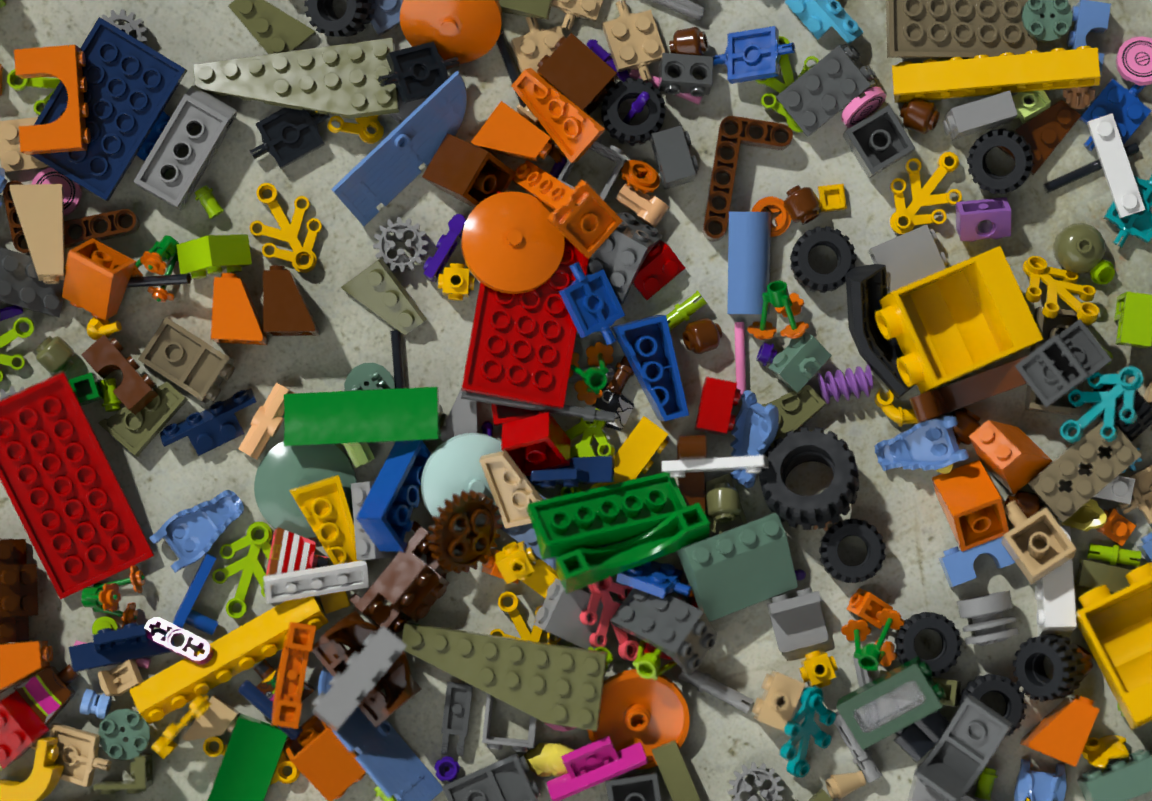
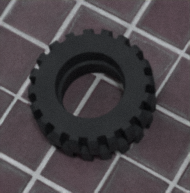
(816, 508)

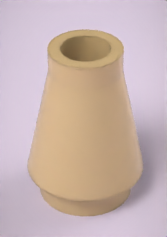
(844, 784)

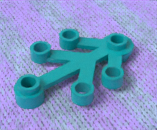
(1105, 403)
(811, 701)

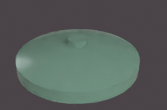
(294, 467)

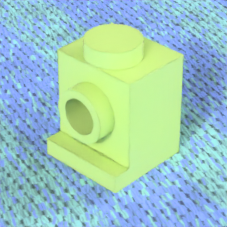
(1027, 112)

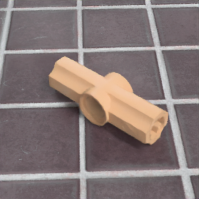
(265, 423)

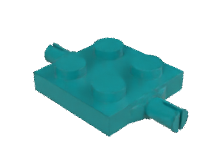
(1136, 224)

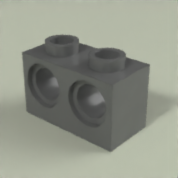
(685, 67)

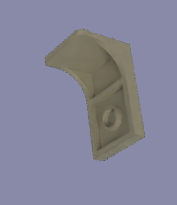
(187, 361)

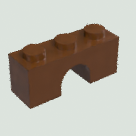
(135, 390)

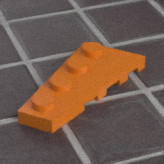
(560, 117)

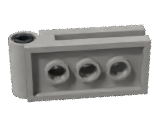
(194, 109)

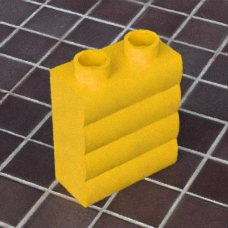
(957, 321)
(1121, 641)

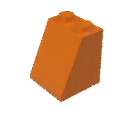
(512, 135)
(97, 278)
(234, 313)
(1008, 454)
(971, 505)
(22, 661)
(1064, 730)
(324, 759)

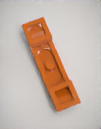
(292, 674)

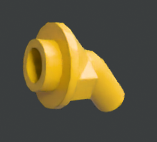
(97, 328)

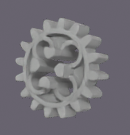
(415, 243)
(760, 775)

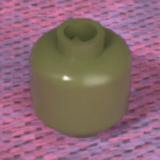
(55, 355)
(723, 503)

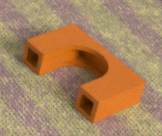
(69, 130)

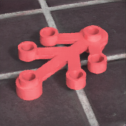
(609, 609)

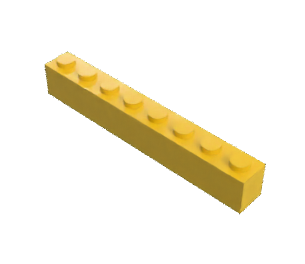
(996, 74)
(628, 462)
(231, 656)

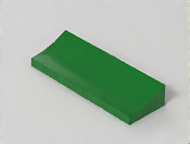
(361, 416)
(603, 514)
(248, 761)

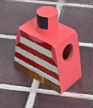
(292, 553)

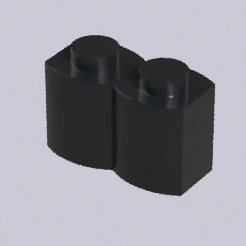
(922, 735)

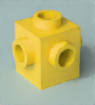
(456, 292)
(515, 562)
(808, 669)

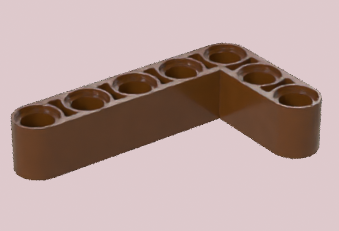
(729, 166)
(87, 223)
(967, 391)
(692, 485)

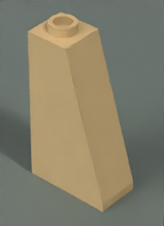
(42, 221)

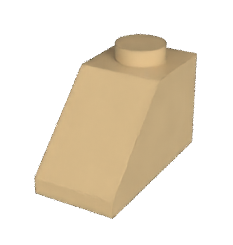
(214, 721)

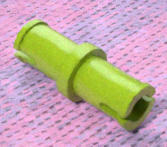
(685, 310)
(1114, 554)

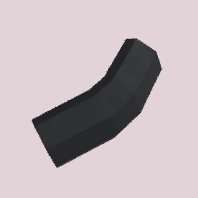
(864, 289)

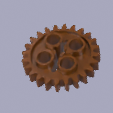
(464, 531)

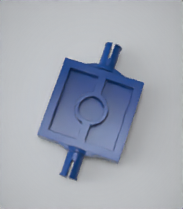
(753, 54)
(1125, 106)
(592, 303)
(655, 579)

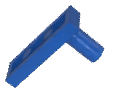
(185, 613)

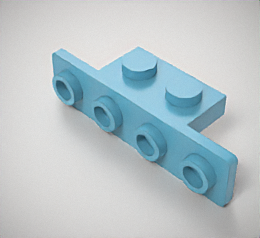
(824, 14)

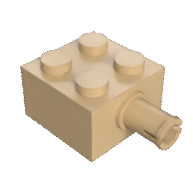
(1036, 542)
(778, 700)

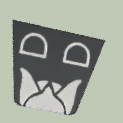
(617, 404)

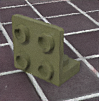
(140, 769)

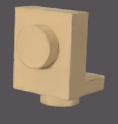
(120, 679)

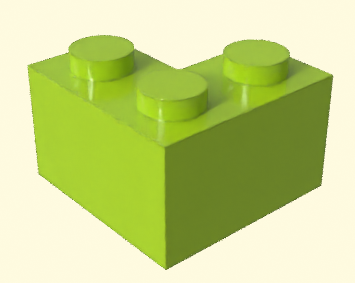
(214, 254)
(1134, 319)

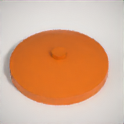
(456, 26)
(512, 243)
(642, 712)

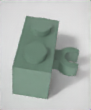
(799, 361)

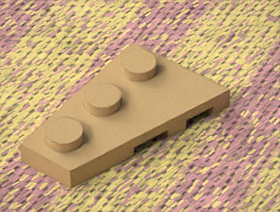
(509, 488)

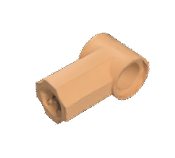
(647, 207)

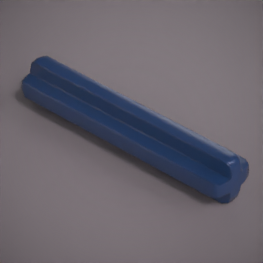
(265, 706)

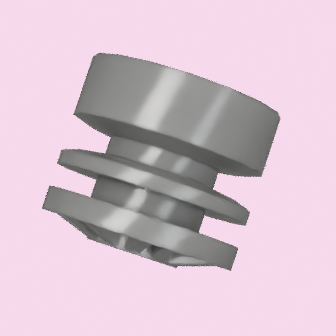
(987, 618)

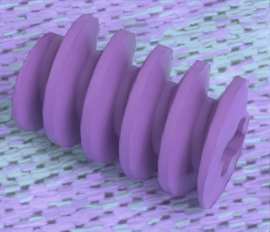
(845, 384)

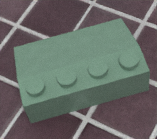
(739, 567)

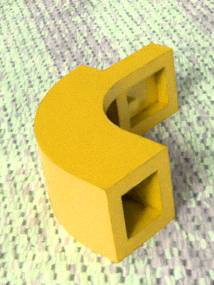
(43, 776)

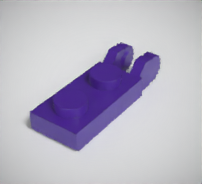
(446, 246)

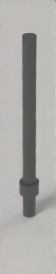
(588, 413)

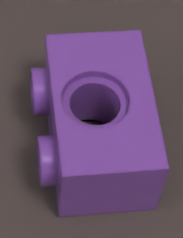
(971, 213)

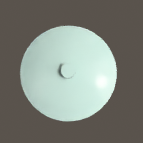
(456, 468)

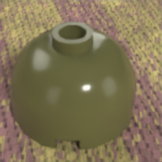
(1079, 248)

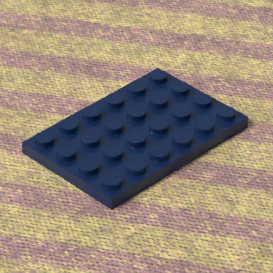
(124, 98)

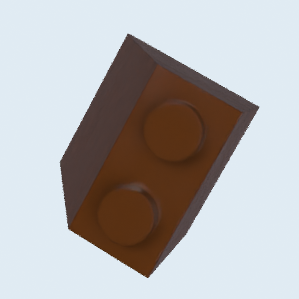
(578, 73)
(467, 171)
(284, 305)

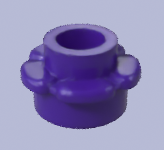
(766, 353)
(440, 765)

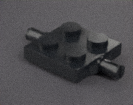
(417, 71)
(289, 135)

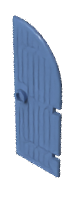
(397, 158)
(384, 755)

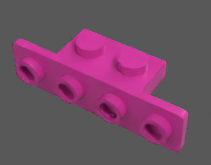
(593, 766)

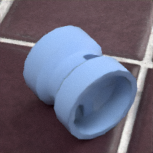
(95, 704)

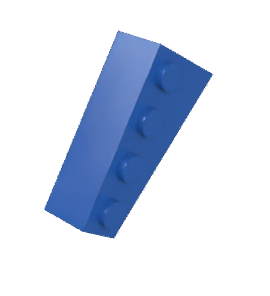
(654, 363)
(394, 495)

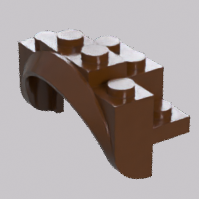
(406, 584)
(17, 591)
(396, 681)

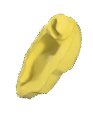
(1087, 517)
(546, 759)

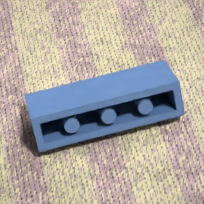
(748, 261)

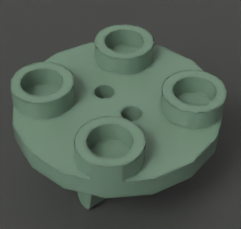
(1047, 28)
(369, 372)
(112, 737)

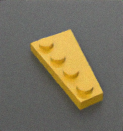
(329, 517)

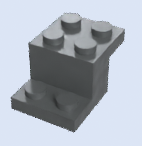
(1063, 362)

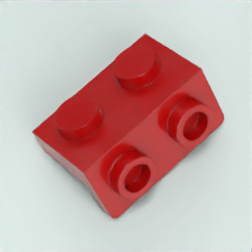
(657, 270)

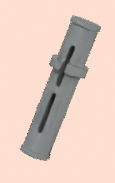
(706, 683)
(861, 757)

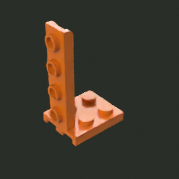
(577, 212)

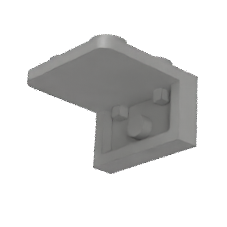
(798, 620)

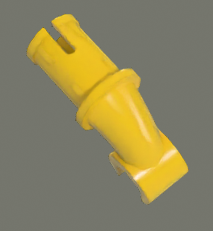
(897, 415)

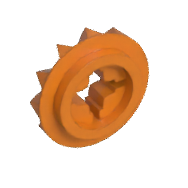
(635, 168)
(775, 205)

